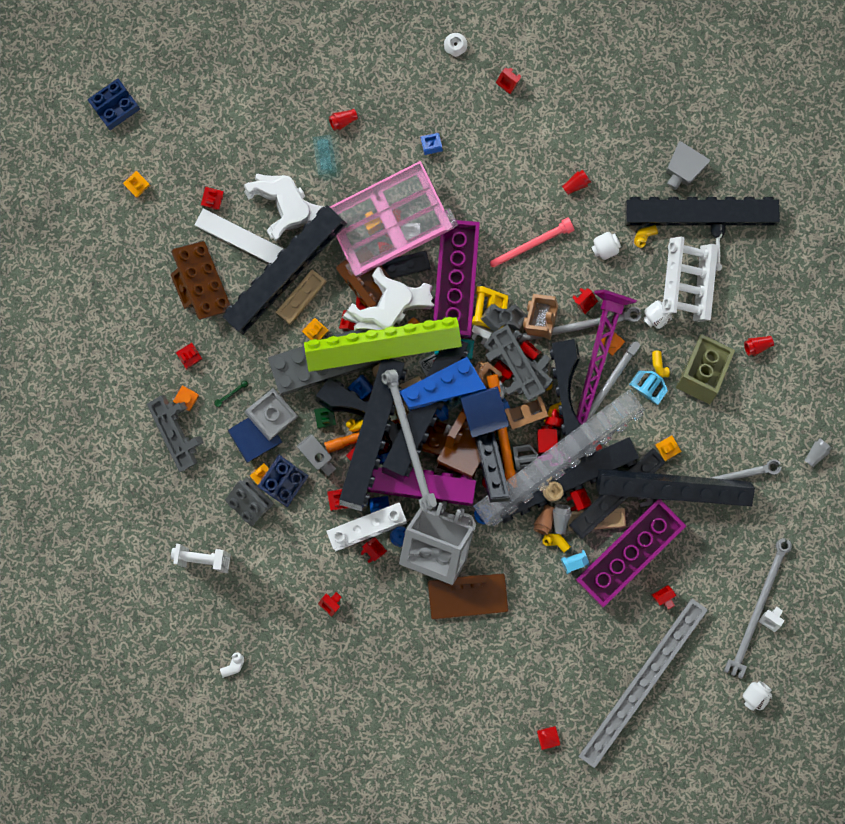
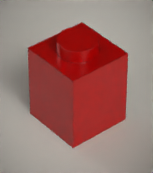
(546, 438)

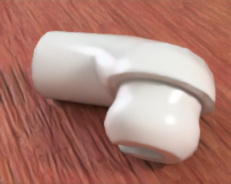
(235, 665)

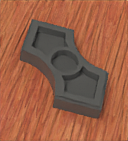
(497, 317)

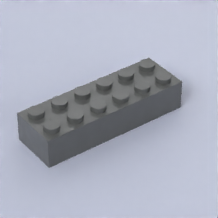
(292, 372)

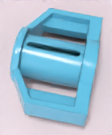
(649, 386)
(575, 562)

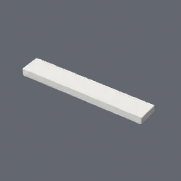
(237, 236)

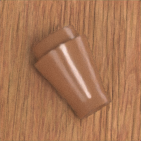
(544, 521)

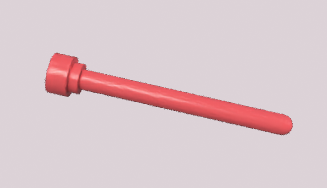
(564, 227)

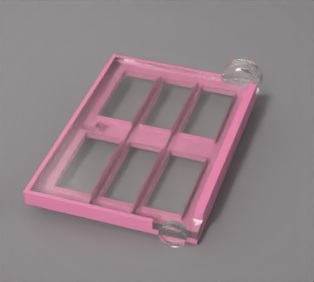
(391, 219)

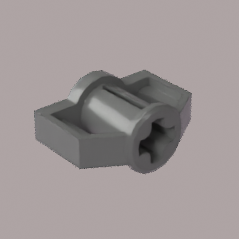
(522, 461)

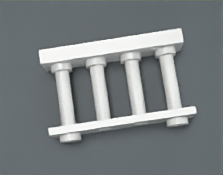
(705, 279)
(366, 527)
(219, 560)

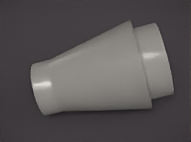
(818, 451)
(561, 517)

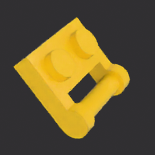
(494, 297)

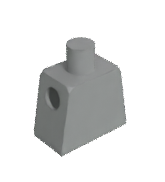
(685, 165)
(309, 448)

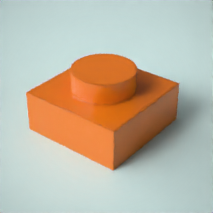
(615, 344)
(187, 396)

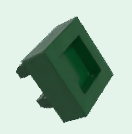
(324, 418)

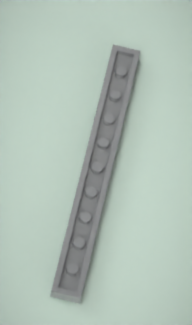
(643, 683)

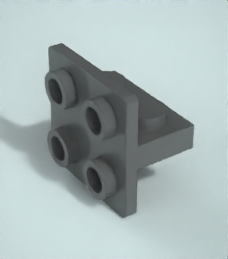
(248, 501)

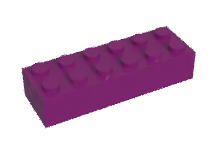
(457, 275)
(444, 487)
(630, 553)

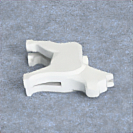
(289, 201)
(394, 301)

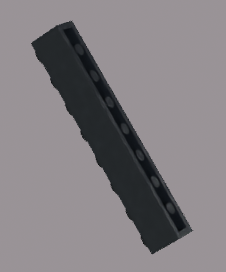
(702, 212)
(284, 270)
(420, 419)
(371, 438)
(608, 458)
(675, 487)

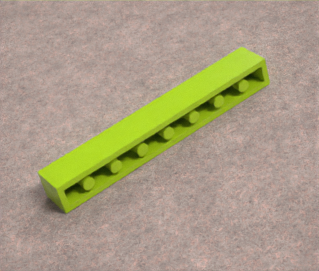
(382, 344)

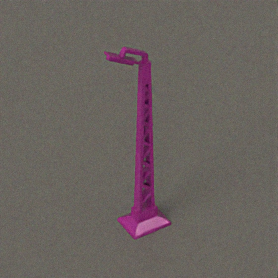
(614, 304)

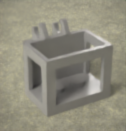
(437, 543)

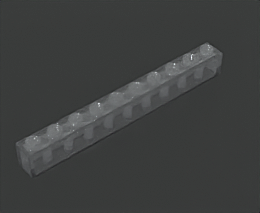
(563, 455)

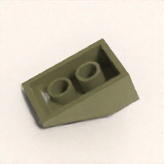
(705, 369)

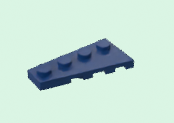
(448, 383)

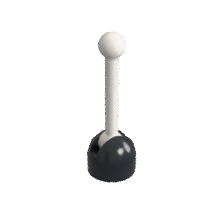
(717, 232)

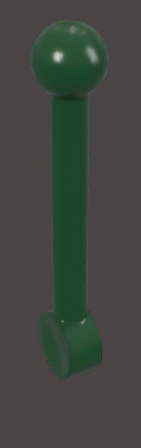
(218, 403)

